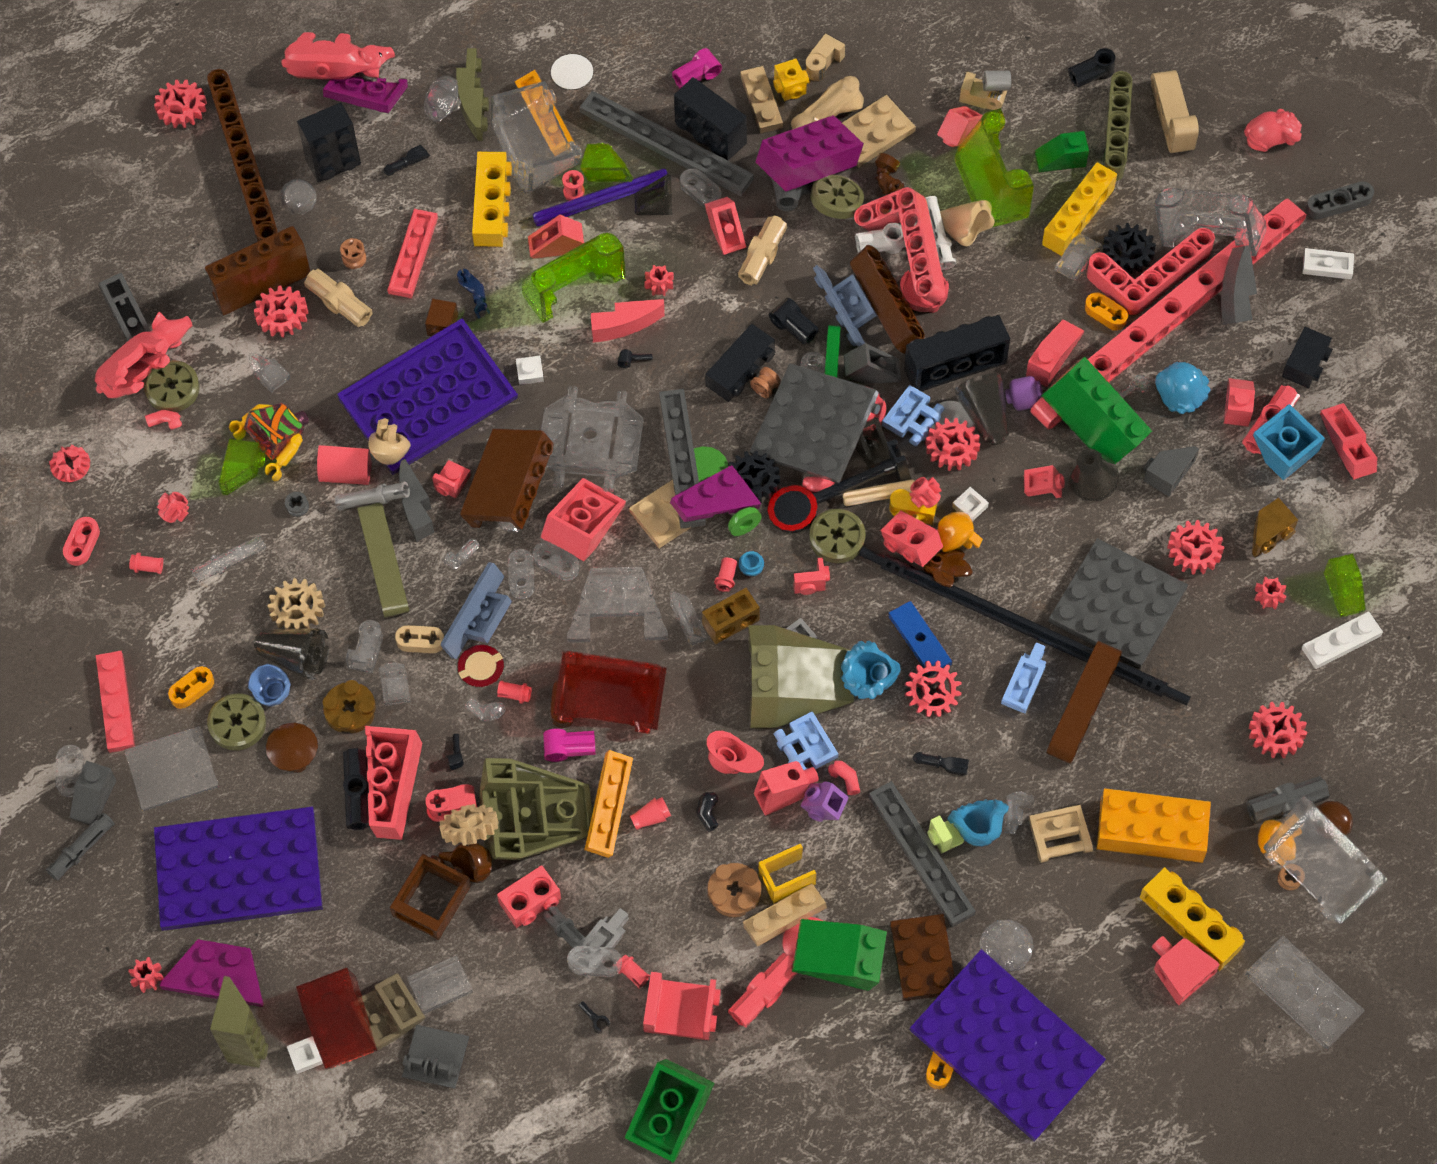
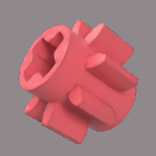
(659, 280)
(925, 492)
(173, 507)
(1275, 588)
(141, 969)

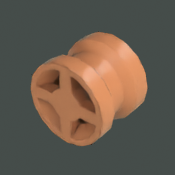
(349, 248)
(765, 382)

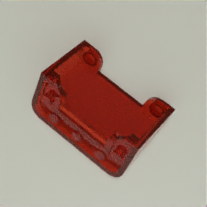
(609, 690)

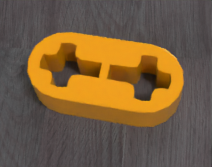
(1106, 311)
(191, 687)
(933, 1066)

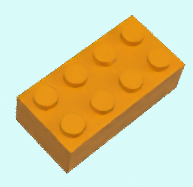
(1153, 825)

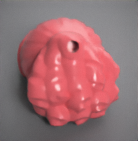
(1272, 130)

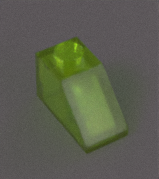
(604, 165)
(240, 464)
(1345, 585)

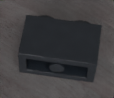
(1307, 358)

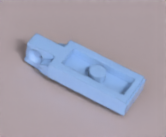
(1025, 680)

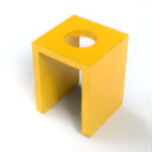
(777, 862)

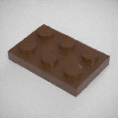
(922, 956)

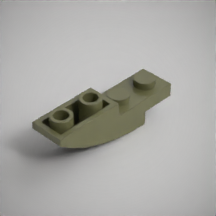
(472, 96)

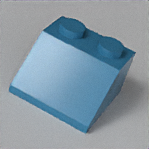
(1287, 441)

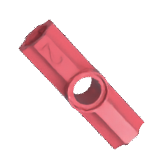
(1283, 397)
(763, 990)

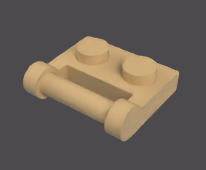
(1058, 825)

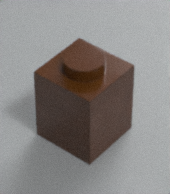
(440, 316)

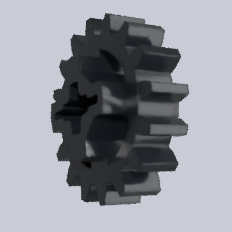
(1138, 255)
(761, 470)

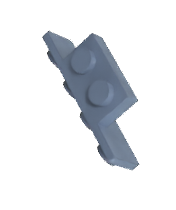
(850, 303)
(479, 613)

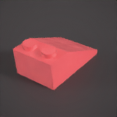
(582, 519)

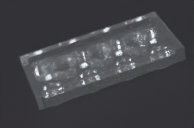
(1305, 992)

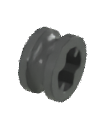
(296, 511)

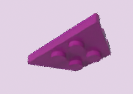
(206, 964)

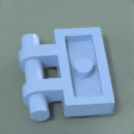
(907, 410)
(811, 737)

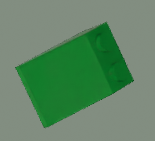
(840, 953)
(669, 1109)

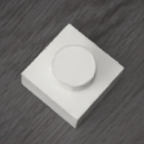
(529, 370)
(970, 503)
(304, 1055)

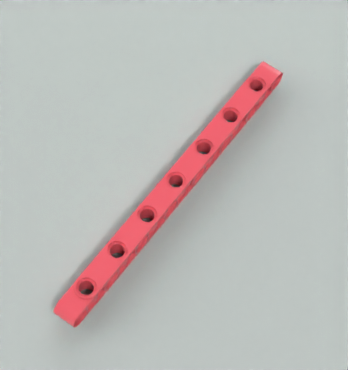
(1183, 301)

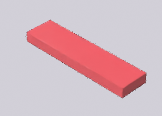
(412, 253)

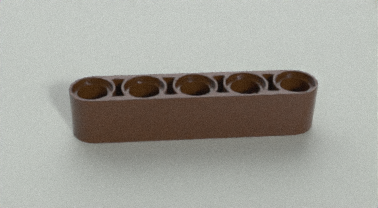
(886, 298)
(1084, 702)

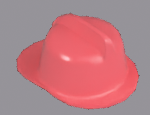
(731, 754)

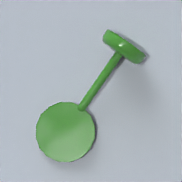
(711, 461)

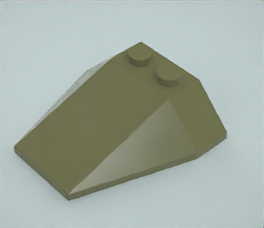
(793, 676)
(532, 808)

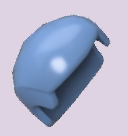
(269, 685)

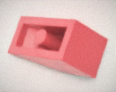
(958, 125)
(725, 225)
(556, 238)
(1239, 402)

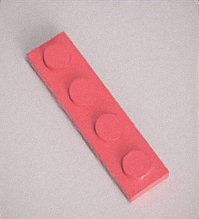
(115, 701)

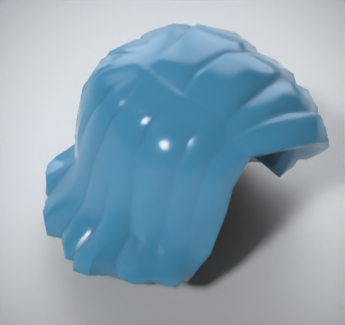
(1182, 387)
(868, 670)
(980, 821)

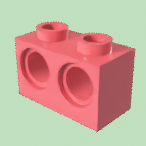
(911, 538)
(524, 892)

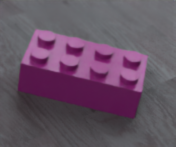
(809, 153)

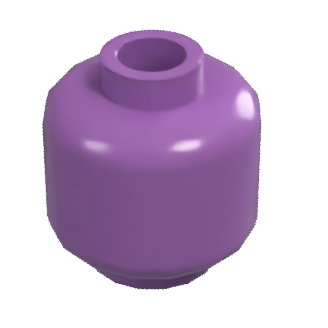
(1023, 392)

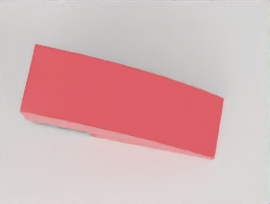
(626, 319)
(1349, 441)

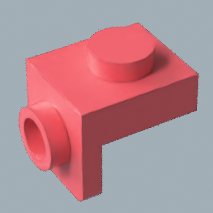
(811, 582)

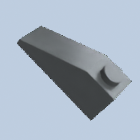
(123, 306)

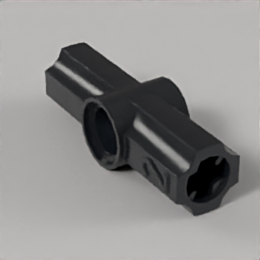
(356, 775)

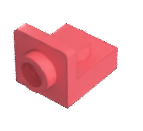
(451, 479)
(1043, 481)

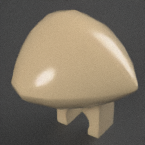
(386, 444)

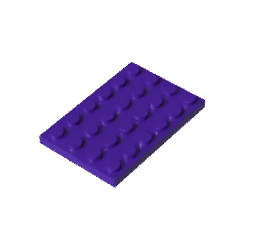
(430, 392)
(237, 868)
(1007, 1045)

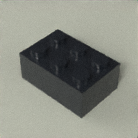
(710, 119)
(329, 142)

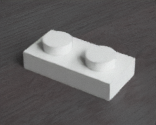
(1328, 263)

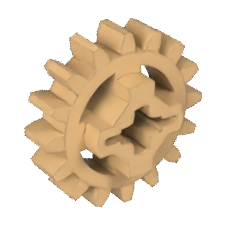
(296, 605)
(469, 824)

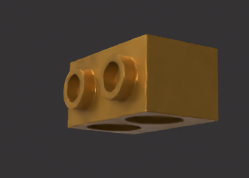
(730, 616)

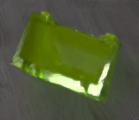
(986, 174)
(599, 255)

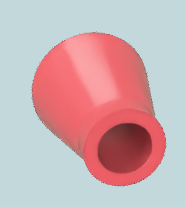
(650, 814)

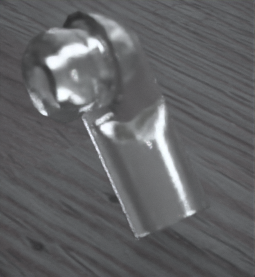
(456, 560)
(486, 712)

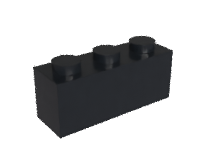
(740, 363)

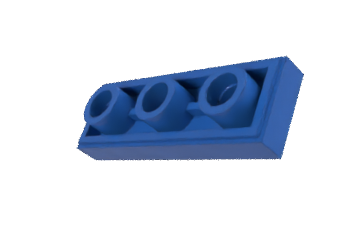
(913, 627)

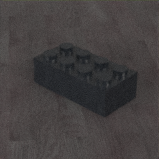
(957, 353)

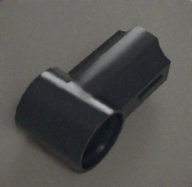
(1093, 68)
(789, 317)

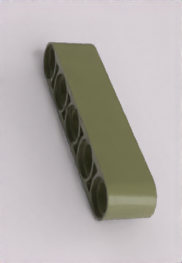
(1117, 117)
(383, 560)

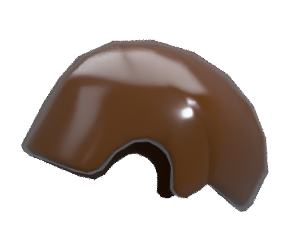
(1338, 815)

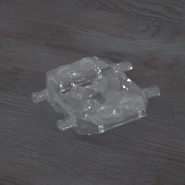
(592, 455)

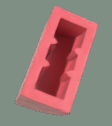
(344, 465)

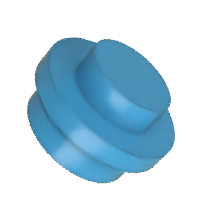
(751, 563)

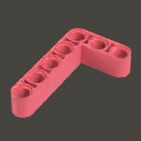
(907, 215)
(1155, 275)

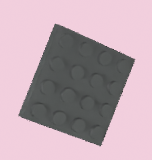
(814, 422)
(1118, 602)

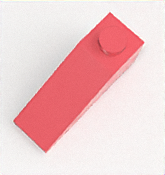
(1053, 352)

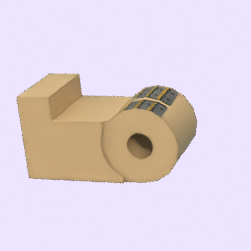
(822, 56)
(973, 94)

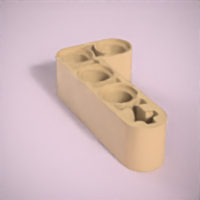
(1178, 127)

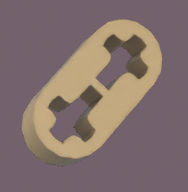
(419, 639)

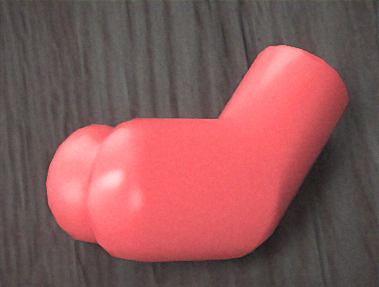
(162, 416)
(816, 484)

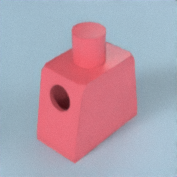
(783, 786)
(1183, 967)

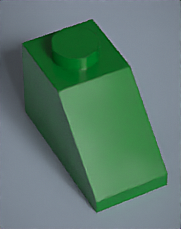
(1063, 152)

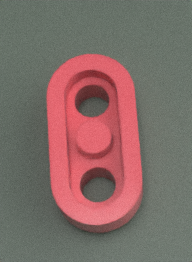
(79, 542)

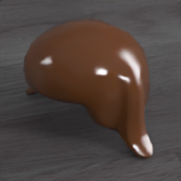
(472, 859)

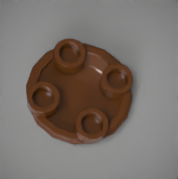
(291, 747)

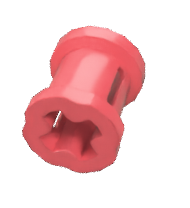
(576, 184)

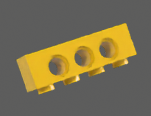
(1079, 208)
(485, 231)
(1176, 915)

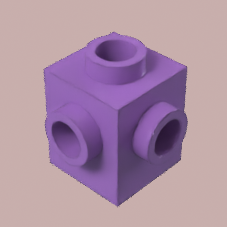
(824, 801)

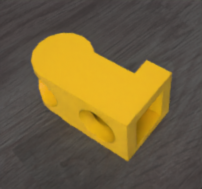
(901, 501)

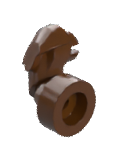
(887, 165)

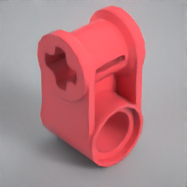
(449, 799)

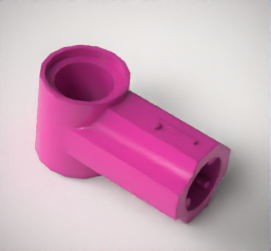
(702, 66)
(563, 744)

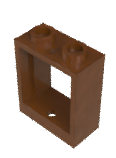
(419, 919)

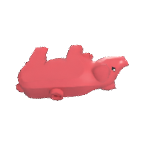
(333, 59)
(134, 361)

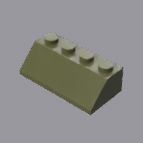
(237, 1028)

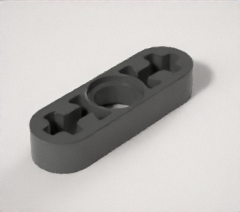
(1347, 193)

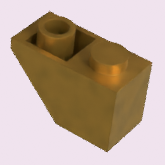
(1272, 525)

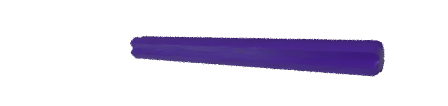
(596, 198)

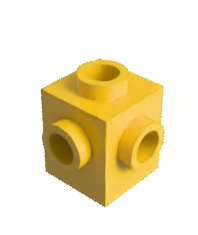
(790, 80)

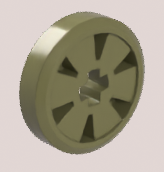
(836, 196)
(177, 399)
(829, 524)
(241, 736)

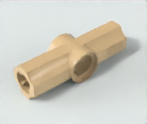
(762, 250)
(338, 297)

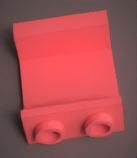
(680, 1008)

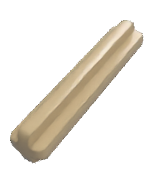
(874, 493)

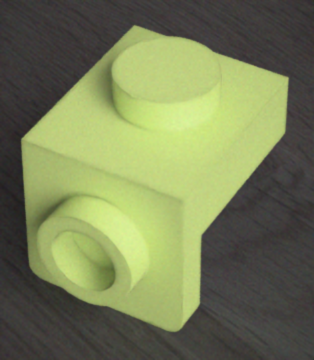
(944, 834)

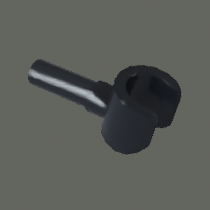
(626, 356)
(455, 760)
(594, 1017)

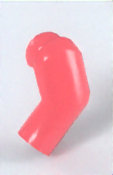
(843, 770)

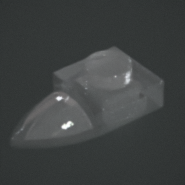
(268, 371)

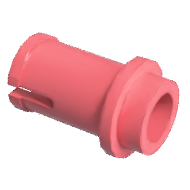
(145, 563)
(724, 581)
(514, 691)
(633, 971)

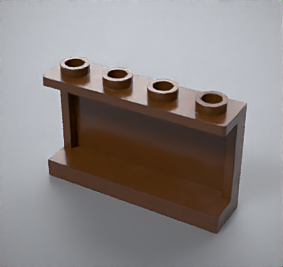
(256, 268)
(507, 477)

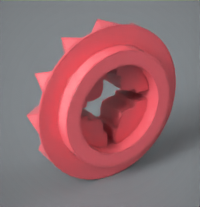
(62, 471)

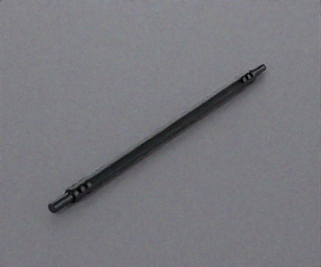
(1019, 623)

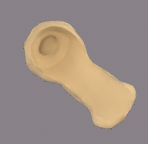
(837, 99)

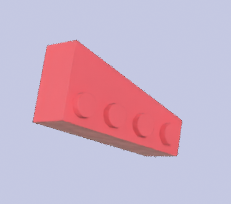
(391, 776)

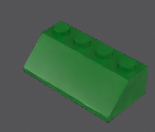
(1096, 411)

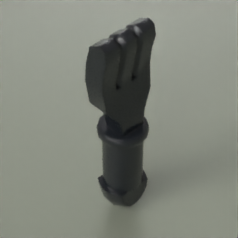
(413, 156)
(950, 764)

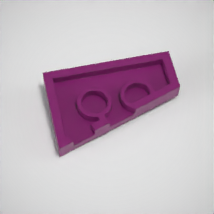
(368, 94)
(715, 495)

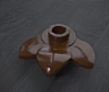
(946, 566)

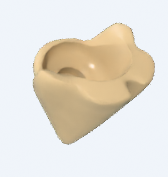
(967, 221)

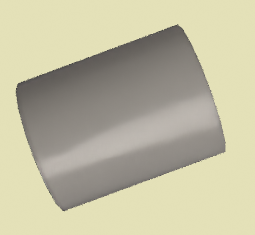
(996, 80)

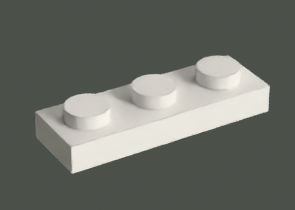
(1342, 640)

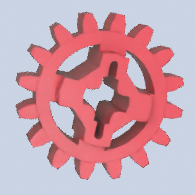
(180, 103)
(281, 311)
(953, 445)
(1201, 537)
(926, 699)
(1269, 721)

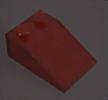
(337, 1018)

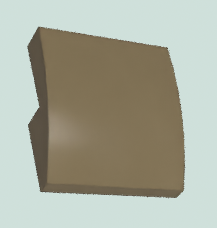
(391, 1011)

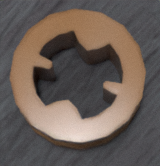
(1288, 885)

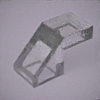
(1077, 256)

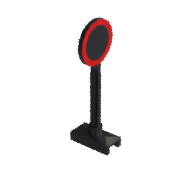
(796, 507)

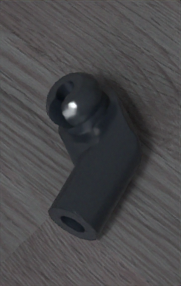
(704, 809)

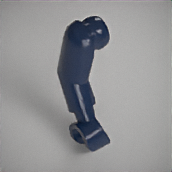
(476, 288)

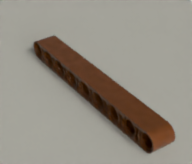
(227, 112)

